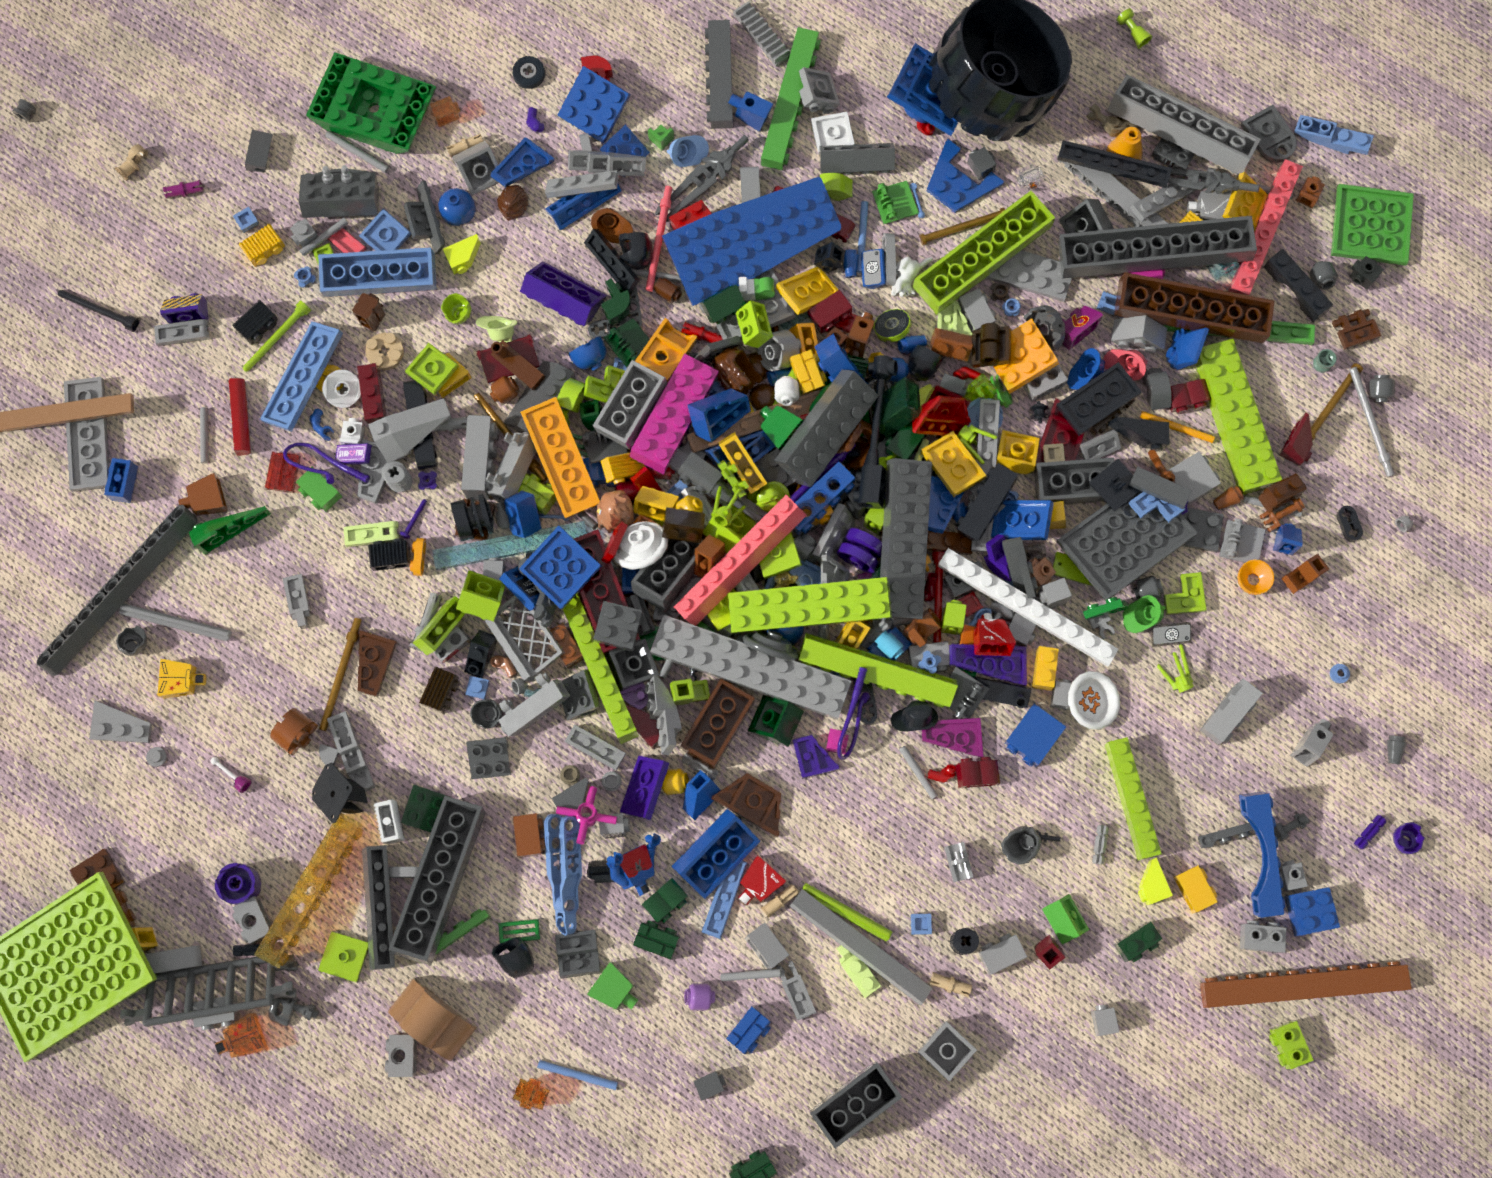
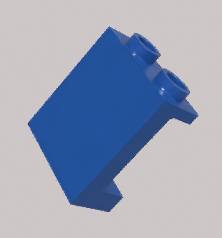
(1034, 735)

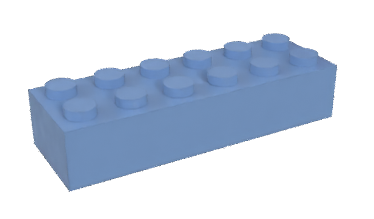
(377, 272)

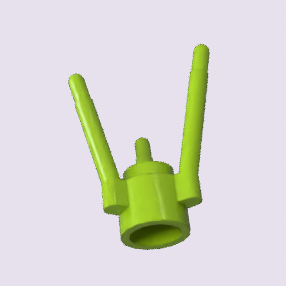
(968, 435)
(723, 515)
(1183, 681)

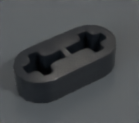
(1353, 521)

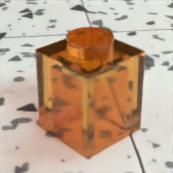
(445, 111)

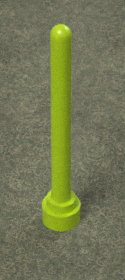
(300, 310)

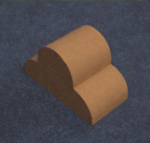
(431, 1020)

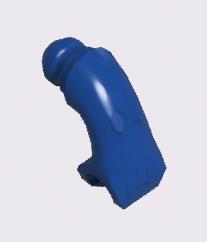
(315, 420)

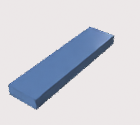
(723, 902)

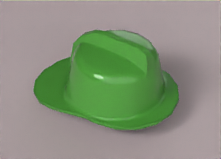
(1143, 614)

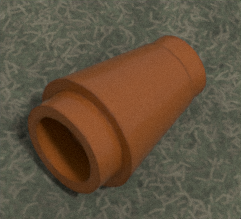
(1228, 498)

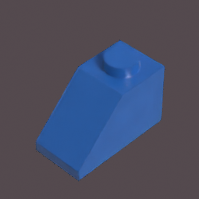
(1288, 539)

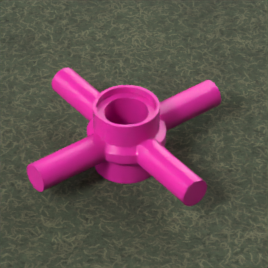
(586, 822)

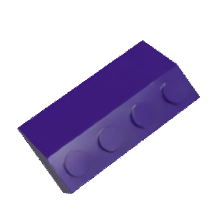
(562, 293)

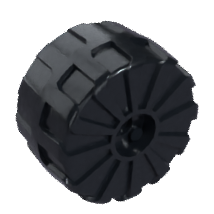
(1000, 68)

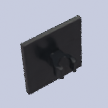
(1114, 486)

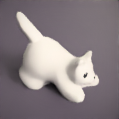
(907, 271)

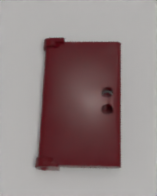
(494, 369)

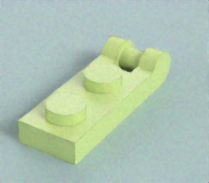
(369, 533)

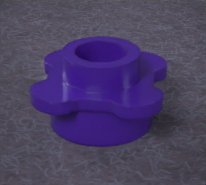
(427, 485)

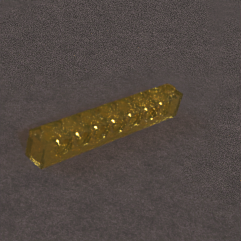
(277, 931)

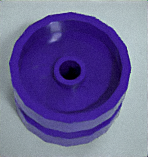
(860, 550)

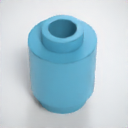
(889, 645)

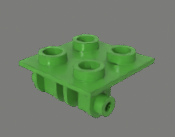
(894, 201)

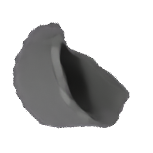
(1021, 845)

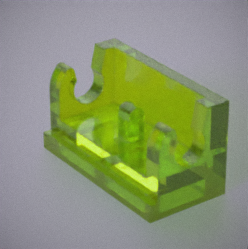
(980, 387)

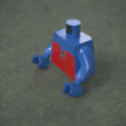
(635, 865)

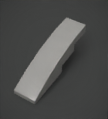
(605, 161)
(350, 750)

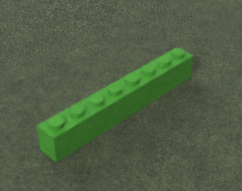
(789, 100)

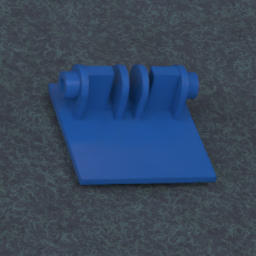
(625, 143)

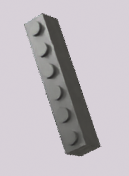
(719, 74)
(378, 907)

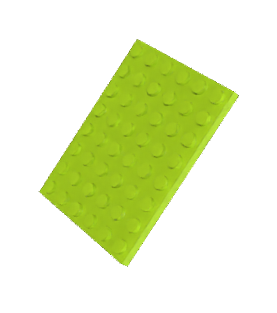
(68, 966)

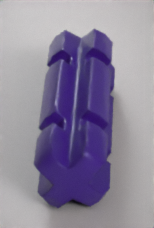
(1370, 832)

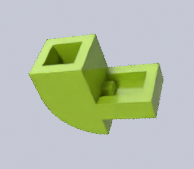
(837, 185)
(572, 395)
(689, 691)

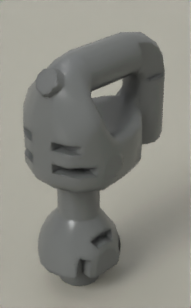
(289, 1006)

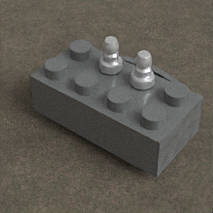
(338, 193)

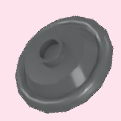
(771, 644)

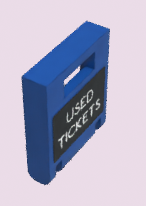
(521, 587)

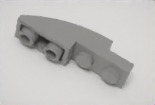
(663, 709)

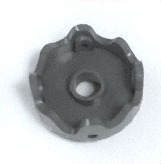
(1050, 317)

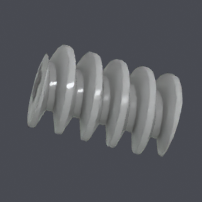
(397, 476)

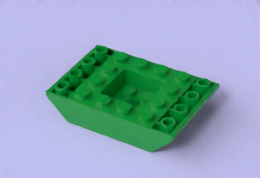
(354, 87)

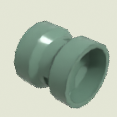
(1326, 357)

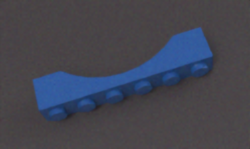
(1267, 895)

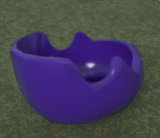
(1411, 831)

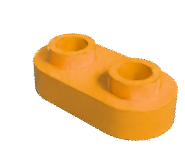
(419, 551)

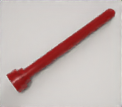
(936, 557)

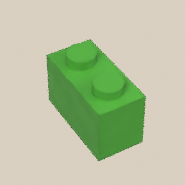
(321, 492)

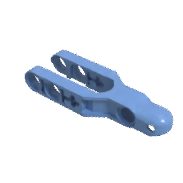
(562, 879)

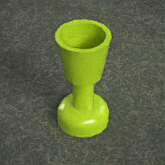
(1139, 34)

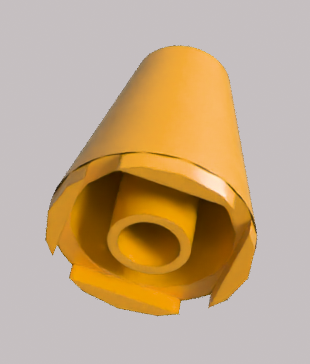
(1127, 144)

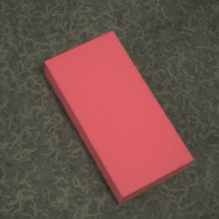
(346, 242)

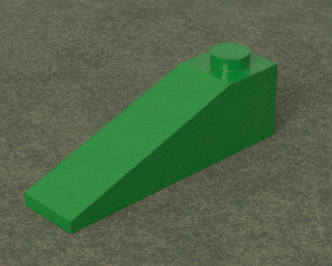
(216, 532)

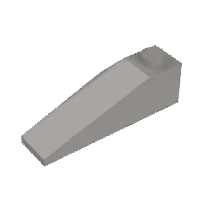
(404, 430)

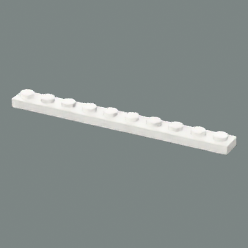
(1028, 607)

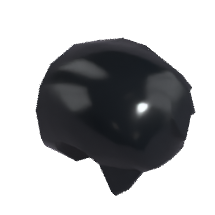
(638, 251)
(923, 363)
(518, 961)

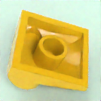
(1017, 452)

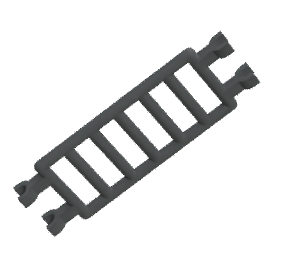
(145, 1015)

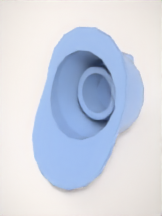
(688, 150)

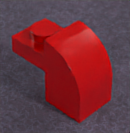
(598, 65)

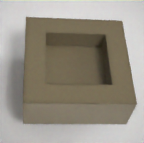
(1053, 452)

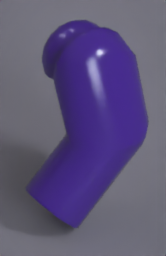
(532, 122)

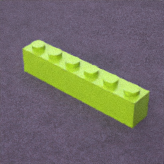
(1132, 798)

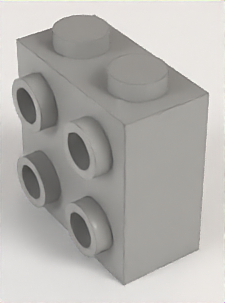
(1196, 475)

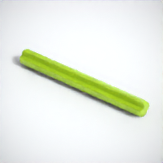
(849, 913)

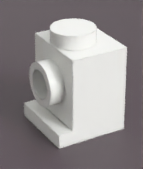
(356, 436)

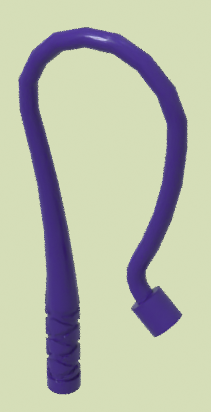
(329, 477)
(863, 699)

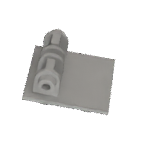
(1241, 541)

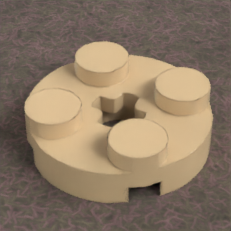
(388, 341)

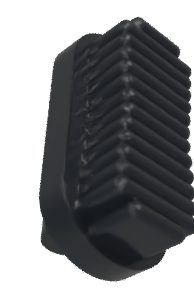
(599, 872)

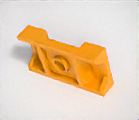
(670, 343)

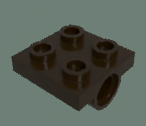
(991, 345)

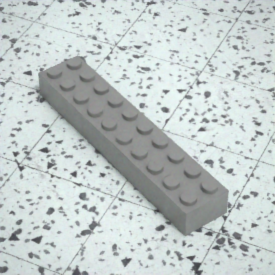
(750, 668)

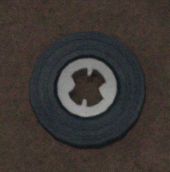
(533, 79)

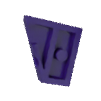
(812, 757)

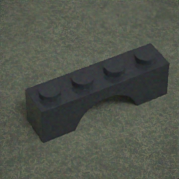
(1311, 298)

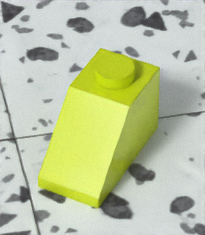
(462, 254)
(1153, 884)

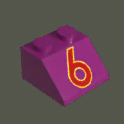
(1080, 325)

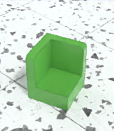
(661, 136)

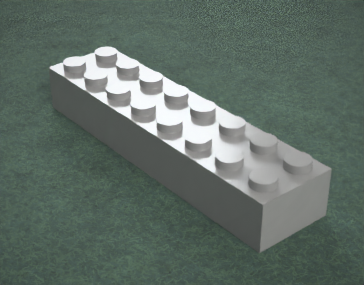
(1183, 124)

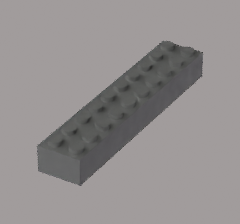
(1157, 247)

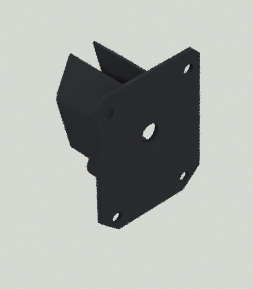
(334, 791)

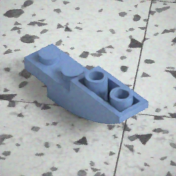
(1329, 135)

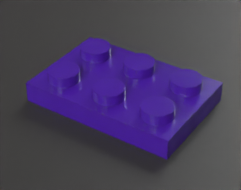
(644, 787)

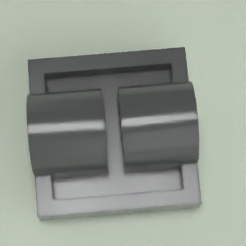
(582, 693)

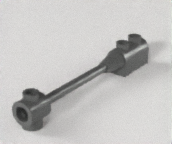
(709, 479)

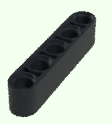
(424, 452)

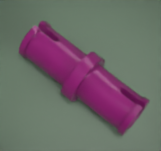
(183, 189)

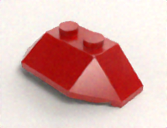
(941, 416)

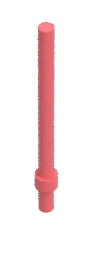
(665, 205)

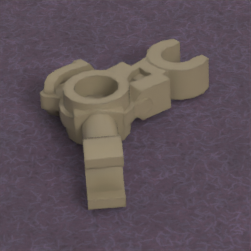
(1111, 124)

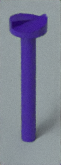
(405, 534)

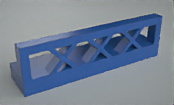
(575, 206)

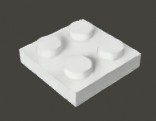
(832, 130)

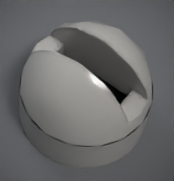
(1405, 521)
(519, 686)

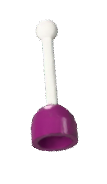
(241, 782)

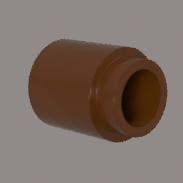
(667, 289)

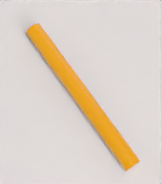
(1179, 427)

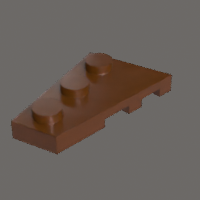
(374, 659)

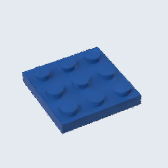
(593, 104)
(560, 567)

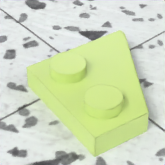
(953, 320)

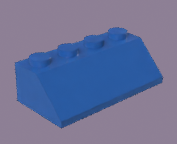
(716, 853)

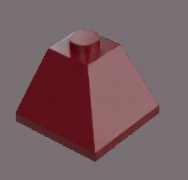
(1299, 442)

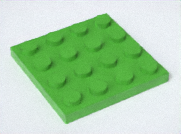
(1372, 224)

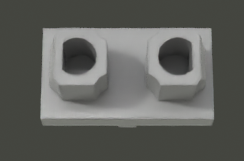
(958, 862)

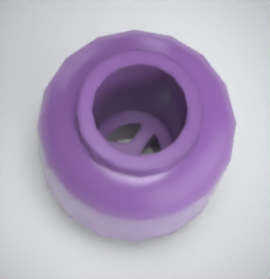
(699, 997)

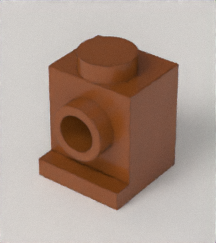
(1310, 191)

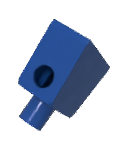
(751, 109)

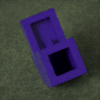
(996, 558)

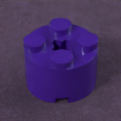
(229, 877)

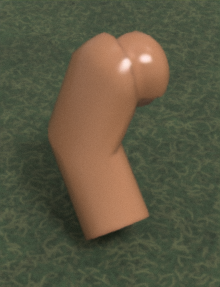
(503, 663)

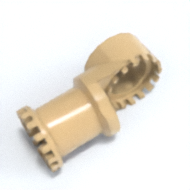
(135, 154)

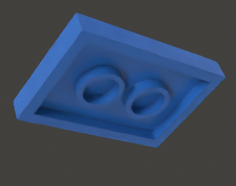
(1024, 519)

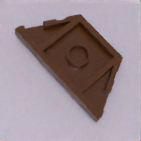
(753, 802)

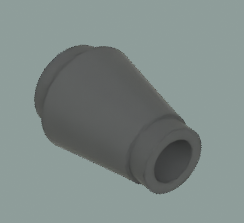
(1395, 748)

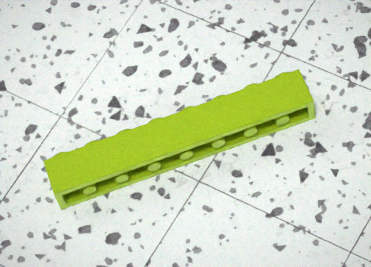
(880, 670)
(600, 671)

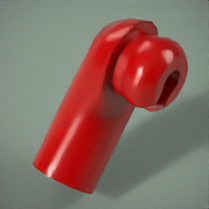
(925, 128)
(966, 372)
(943, 775)

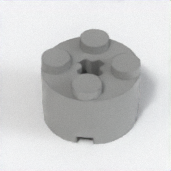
(778, 350)

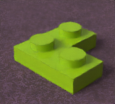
(600, 389)
(1190, 600)

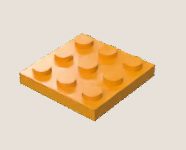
(1029, 357)

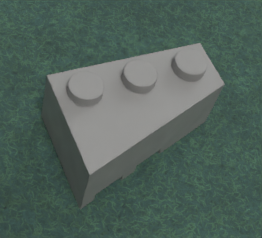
(1231, 711)

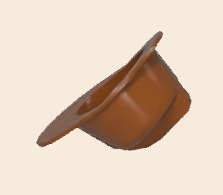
(611, 224)

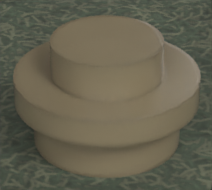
(570, 774)

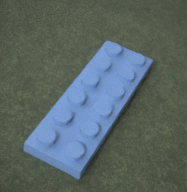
(301, 376)

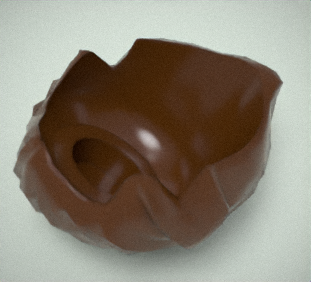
(512, 202)

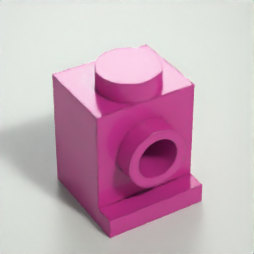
(833, 740)

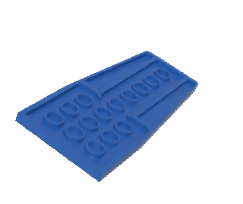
(750, 237)

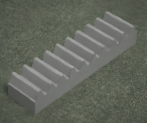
(762, 34)

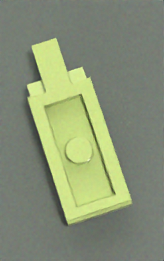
(858, 972)

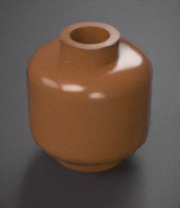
(504, 390)

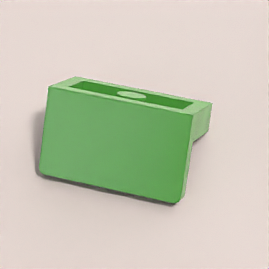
(1065, 919)

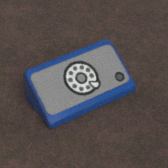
(873, 268)

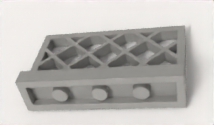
(514, 649)

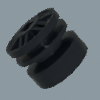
(472, 517)

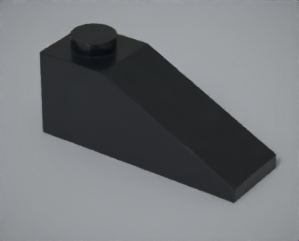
(1143, 432)

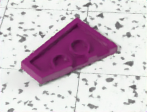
(957, 735)

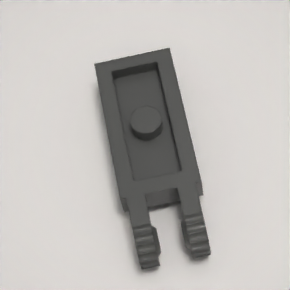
(545, 610)

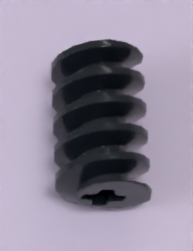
(972, 941)

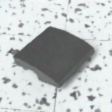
(577, 954)

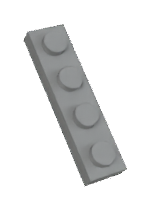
(582, 184)
(1160, 201)

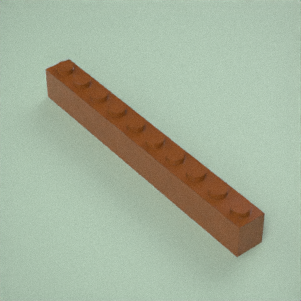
(1305, 986)

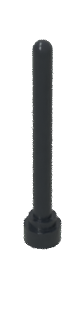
(130, 322)

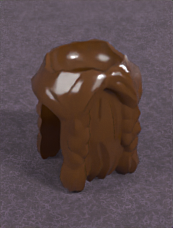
(736, 370)
(861, 444)

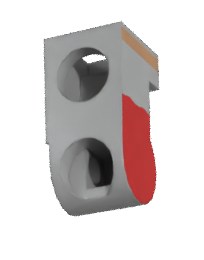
(452, 644)

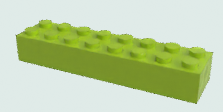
(983, 252)
(1237, 418)
(810, 605)

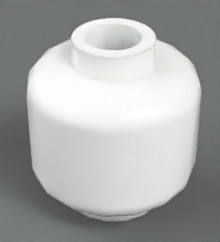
(786, 391)

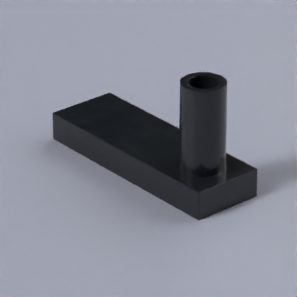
(1006, 692)

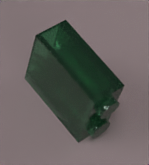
(899, 406)

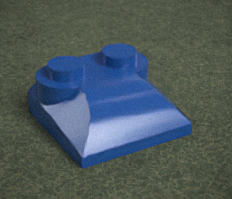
(1186, 347)

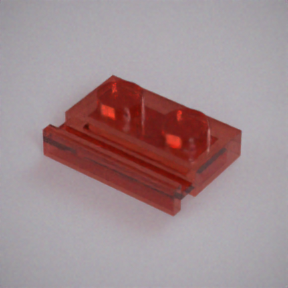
(280, 474)

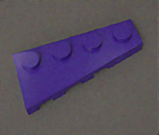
(1005, 668)

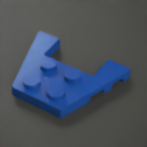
(953, 186)

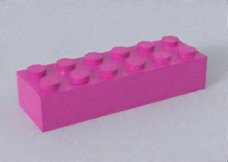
(671, 416)

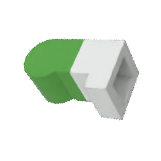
(757, 288)

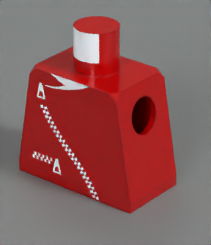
(992, 637)
(760, 881)

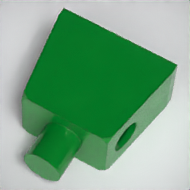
(779, 425)

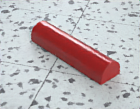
(239, 416)

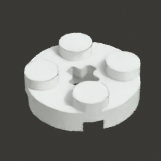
(333, 395)

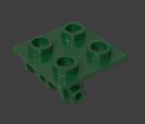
(627, 341)
(422, 808)

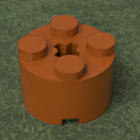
(293, 731)

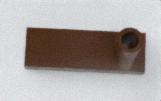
(517, 364)

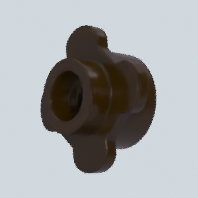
(1000, 287)

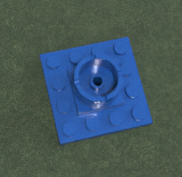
(914, 93)

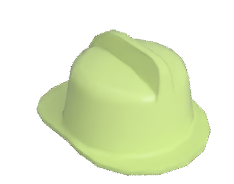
(497, 327)

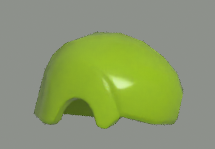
(452, 305)

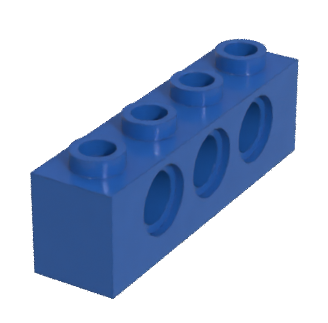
(837, 474)

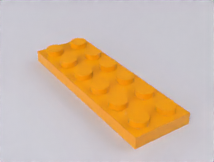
(560, 457)

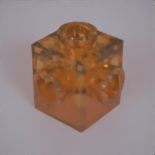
(531, 1094)

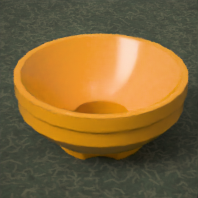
(1262, 571)

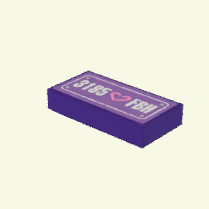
(353, 453)

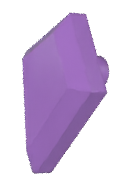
(636, 696)

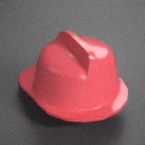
(1131, 361)

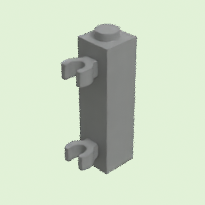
(512, 467)
(534, 707)

